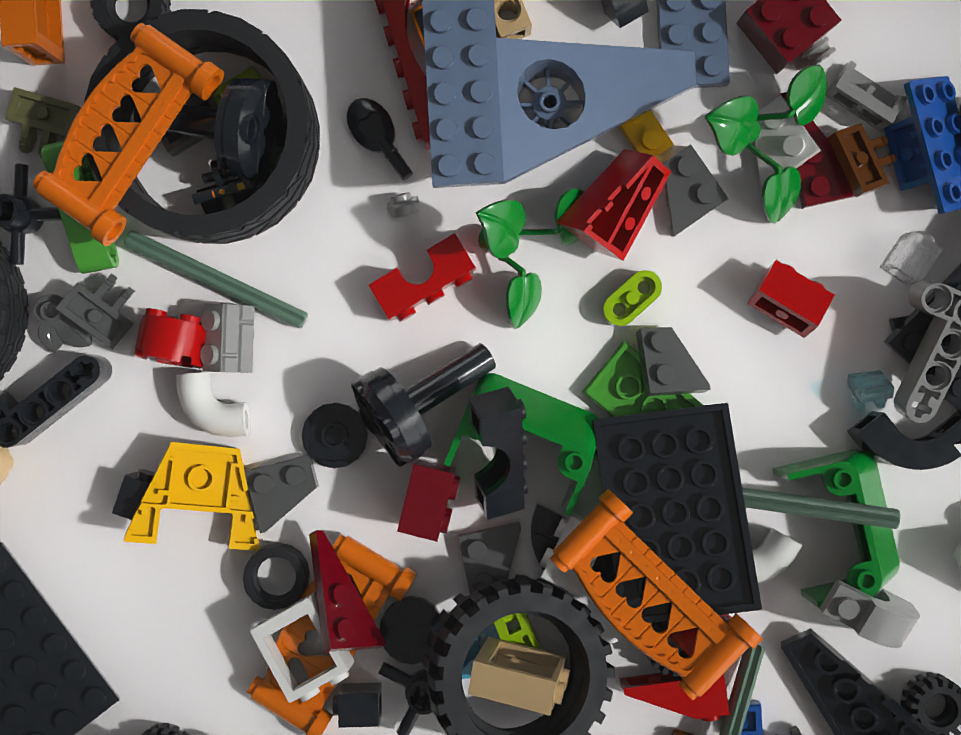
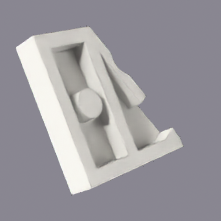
(783, 141)

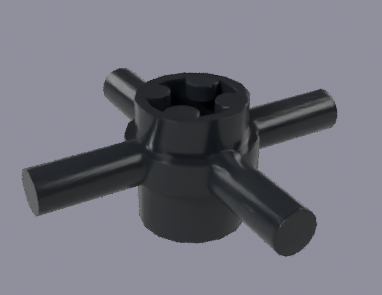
(22, 214)
(417, 704)

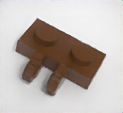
(859, 159)

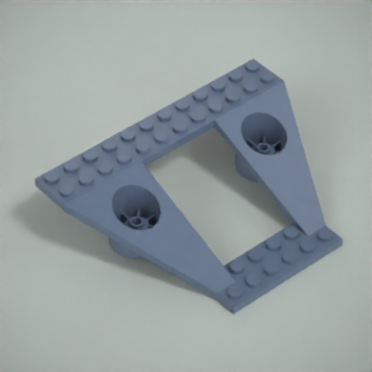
(476, 80)

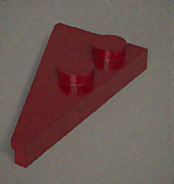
(822, 174)
(341, 611)

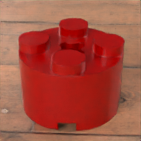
(170, 339)

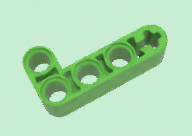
(87, 252)

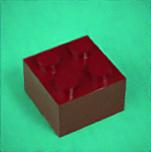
(786, 28)
(426, 500)

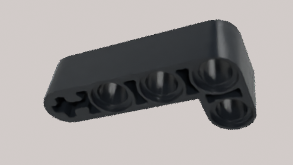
(50, 396)

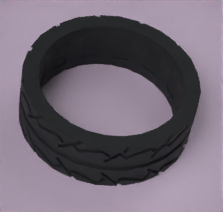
(220, 32)

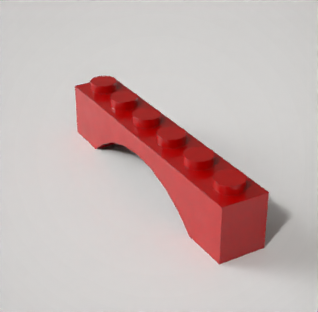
(406, 65)

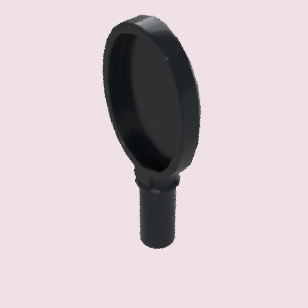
(376, 132)

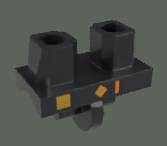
(211, 196)

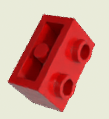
(791, 298)

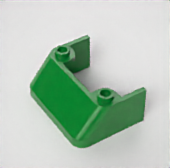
(550, 420)
(858, 478)

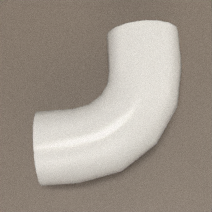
(207, 412)
(774, 555)

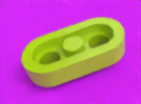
(631, 298)

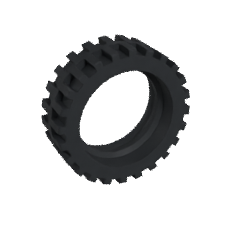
(492, 602)

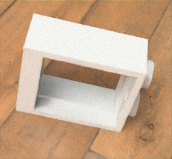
(276, 662)

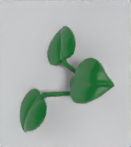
(737, 125)
(500, 235)

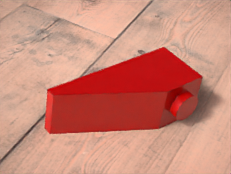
(665, 693)

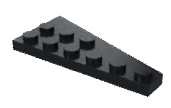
(843, 693)

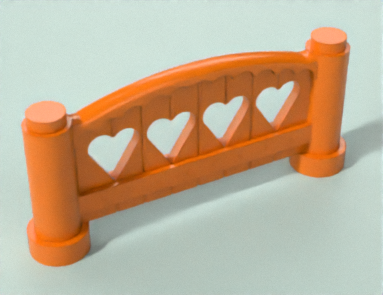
(178, 76)
(376, 581)
(716, 642)

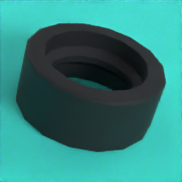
(255, 590)

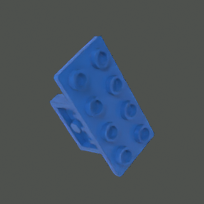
(929, 142)

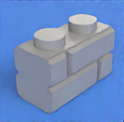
(228, 338)

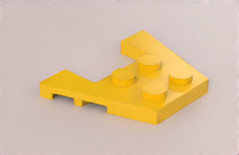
(197, 480)

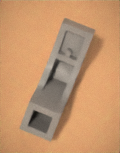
(879, 619)

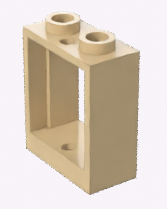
(519, 676)

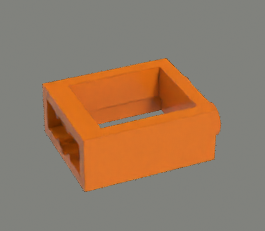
(33, 30)

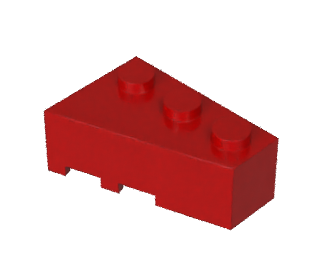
(617, 203)

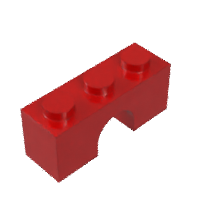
(400, 297)

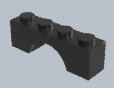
(498, 424)

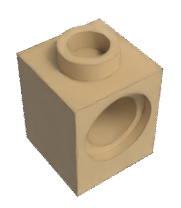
(516, 28)

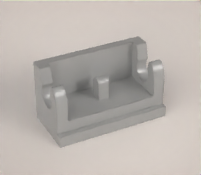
(865, 97)

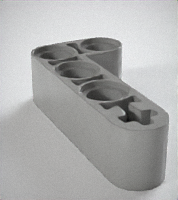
(930, 353)

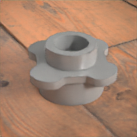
(403, 205)

